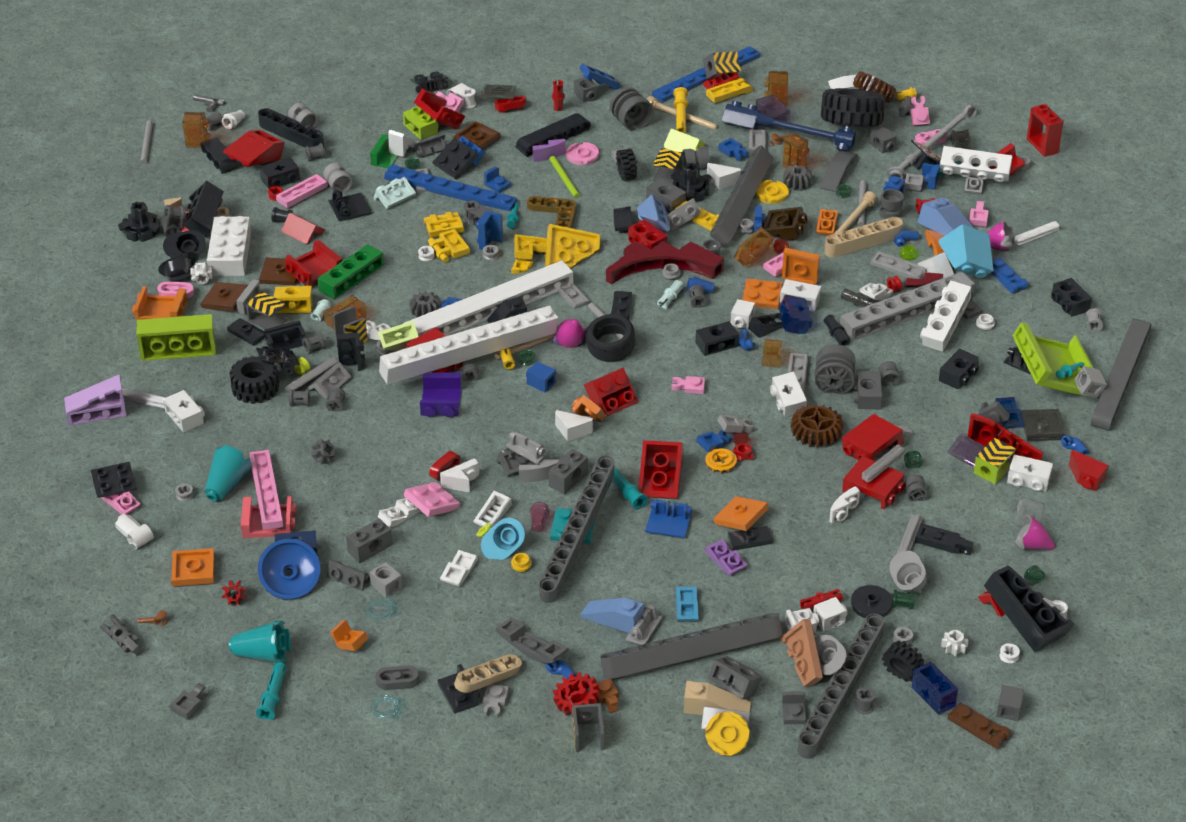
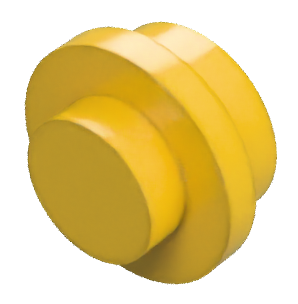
(521, 562)

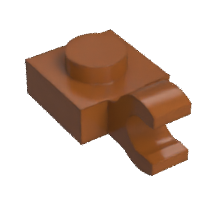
(608, 695)

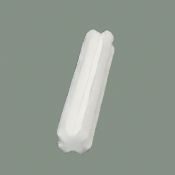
(1036, 233)

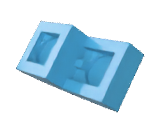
(686, 603)

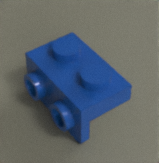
(489, 229)

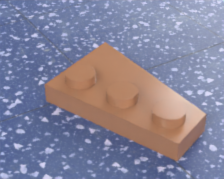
(804, 651)

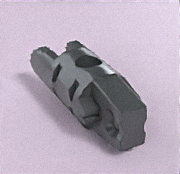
(122, 636)

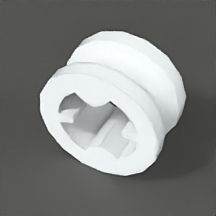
(422, 253)
(1010, 648)

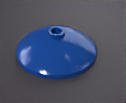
(293, 556)

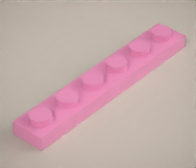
(266, 490)

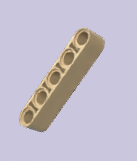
(863, 237)

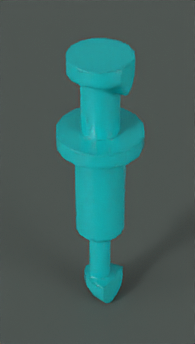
(512, 218)
(1067, 371)

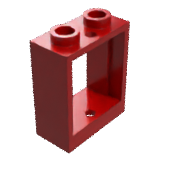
(1050, 142)

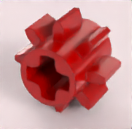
(237, 586)

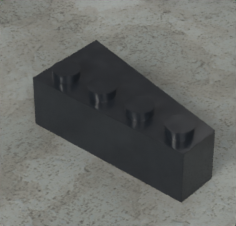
(1026, 609)

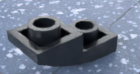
(622, 219)

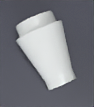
(232, 119)

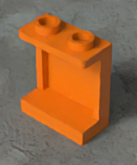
(159, 306)

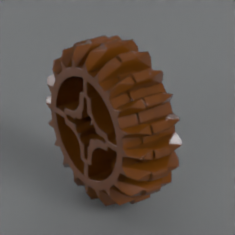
(870, 83)
(816, 425)

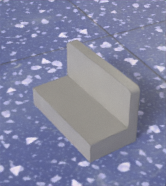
(250, 292)
(329, 379)

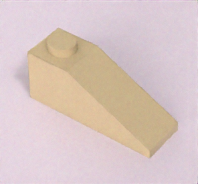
(707, 695)

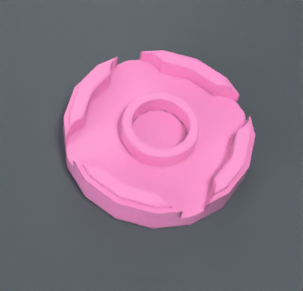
(587, 153)

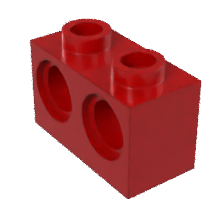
(646, 234)

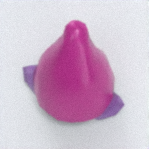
(570, 333)

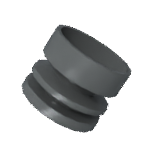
(631, 108)
(835, 369)

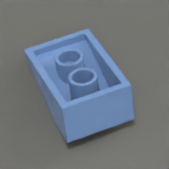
(942, 216)

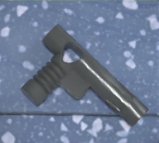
(212, 103)

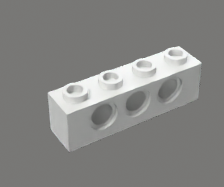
(969, 157)
(946, 315)

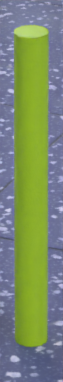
(564, 177)

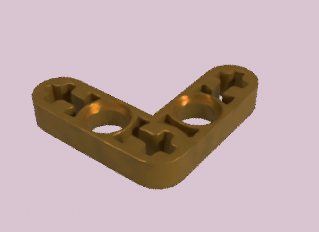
(563, 211)

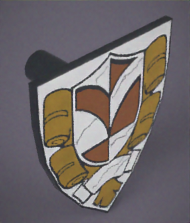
(928, 156)

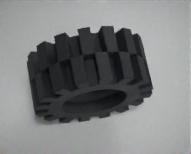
(626, 164)
(902, 660)

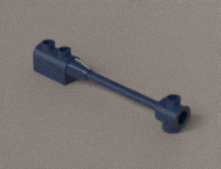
(750, 118)

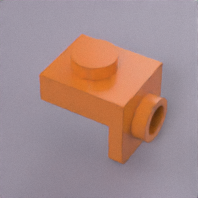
(346, 638)

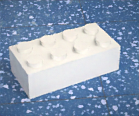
(229, 246)

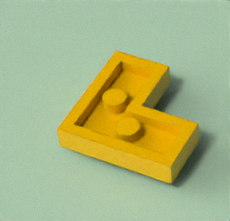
(526, 245)

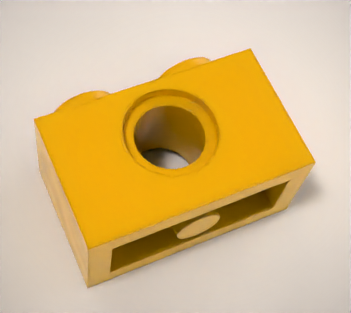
(296, 298)

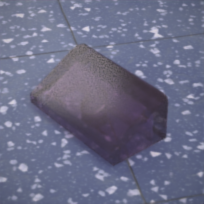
(965, 449)

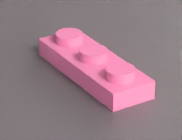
(301, 191)

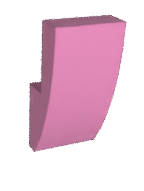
(122, 502)

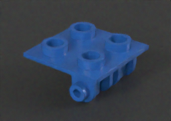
(668, 519)

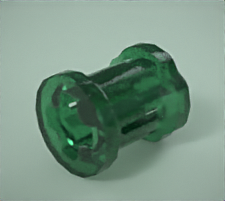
(903, 599)

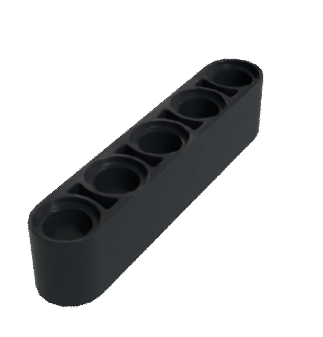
(289, 128)
(562, 129)

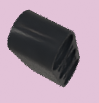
(214, 152)

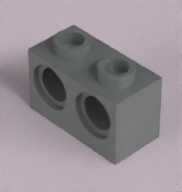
(734, 677)

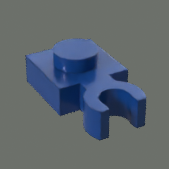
(732, 147)
(759, 218)
(712, 441)

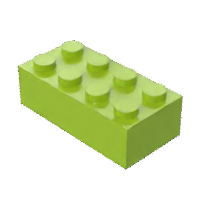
(176, 337)

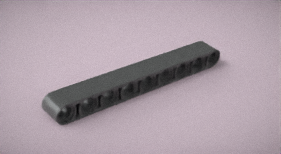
(741, 196)
(1120, 374)
(576, 529)
(691, 645)
(840, 686)

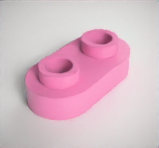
(923, 137)
(171, 288)

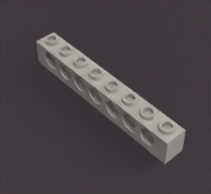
(898, 308)

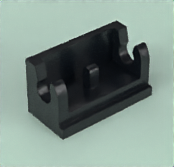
(285, 335)

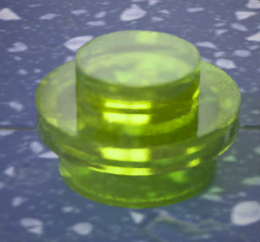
(908, 252)

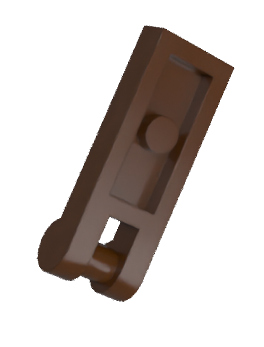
(979, 725)

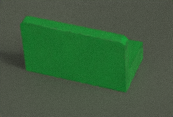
(380, 153)

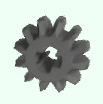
(797, 177)
(424, 303)

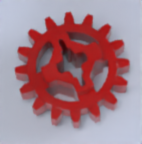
(576, 692)

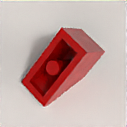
(1087, 471)

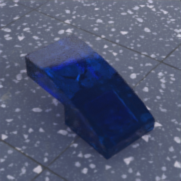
(1015, 418)

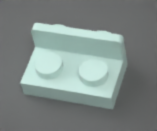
(395, 192)

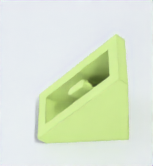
(398, 336)

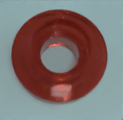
(780, 245)
(740, 438)

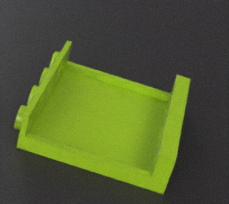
(1047, 356)

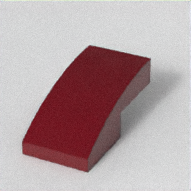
(927, 278)

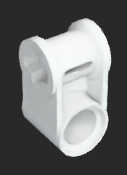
(465, 93)

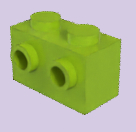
(420, 123)

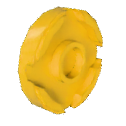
(772, 192)
(727, 733)

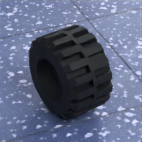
(254, 380)

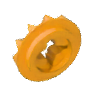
(724, 455)

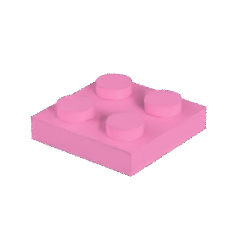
(431, 499)

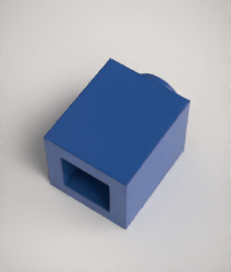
(541, 376)

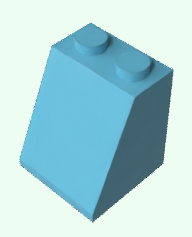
(968, 250)

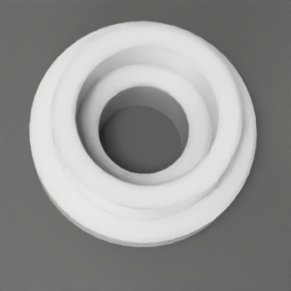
(985, 322)

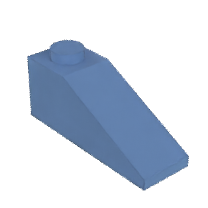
(654, 212)
(614, 613)

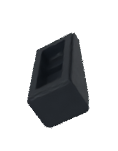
(761, 325)

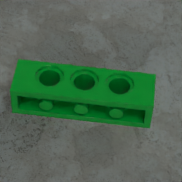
(350, 271)

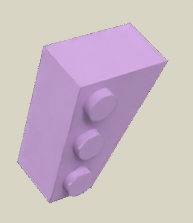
(96, 402)

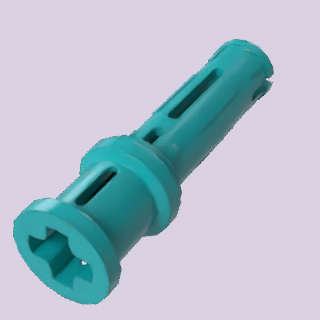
(630, 491)
(270, 697)

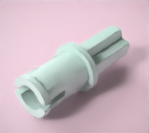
(670, 294)

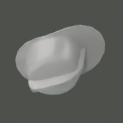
(908, 571)
(830, 654)

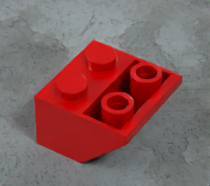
(611, 391)

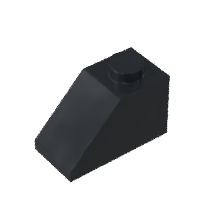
(508, 309)

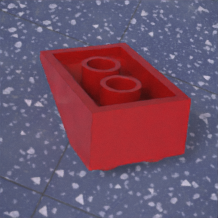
(661, 469)

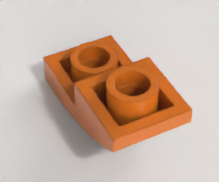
(826, 222)
(933, 241)

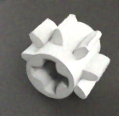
(201, 273)
(954, 642)

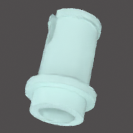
(322, 306)

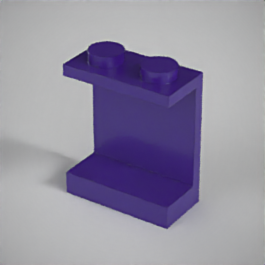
(441, 394)

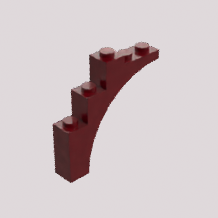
(688, 258)

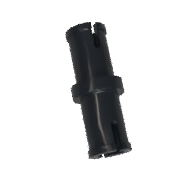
(836, 330)

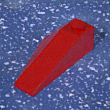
(985, 430)

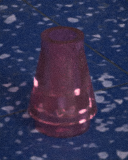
(539, 514)

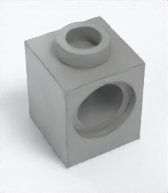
(1090, 382)
(385, 580)

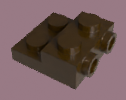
(786, 222)

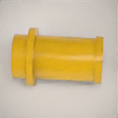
(901, 95)

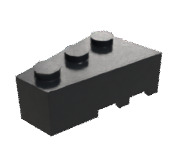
(203, 208)

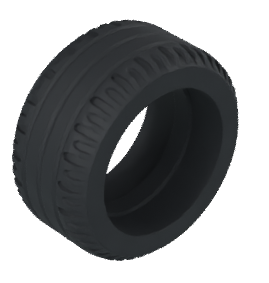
(610, 324)

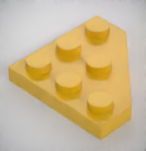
(569, 245)

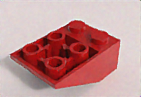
(255, 148)

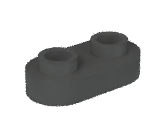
(397, 677)

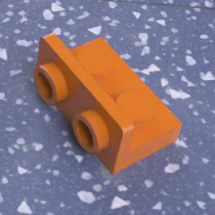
(585, 405)

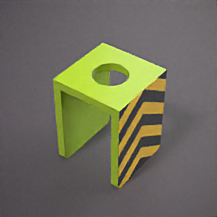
(993, 460)

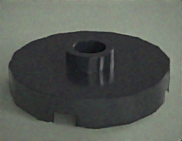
(871, 600)

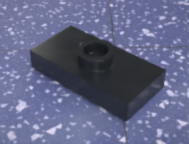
(246, 331)
(751, 538)

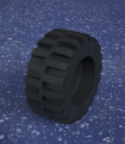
(853, 107)

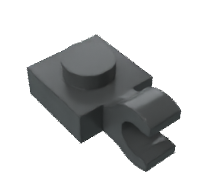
(188, 703)

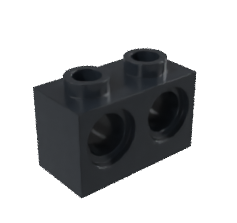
(1071, 297)

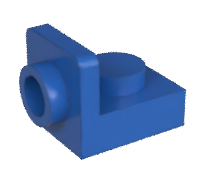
(931, 173)
(495, 181)

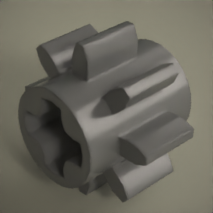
(323, 451)

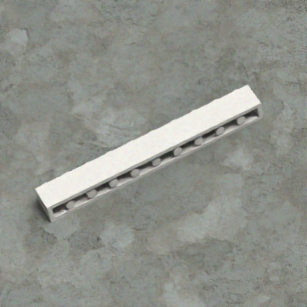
(480, 306)
(468, 344)

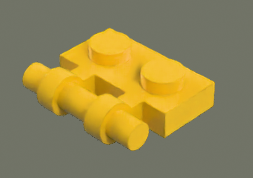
(441, 223)
(453, 245)

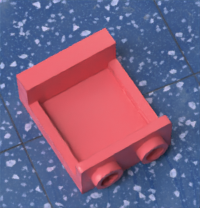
(251, 519)

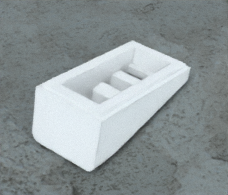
(498, 498)

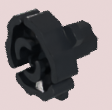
(692, 182)
(140, 222)

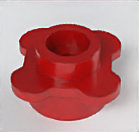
(743, 452)

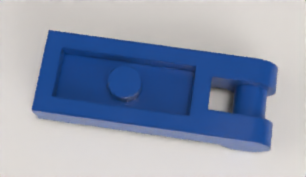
(599, 76)
(1008, 276)

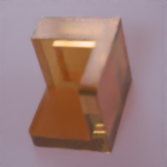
(772, 353)

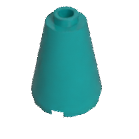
(225, 472)
(263, 642)

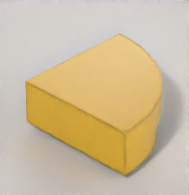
(521, 266)

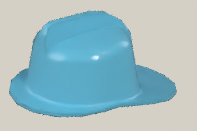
(503, 539)

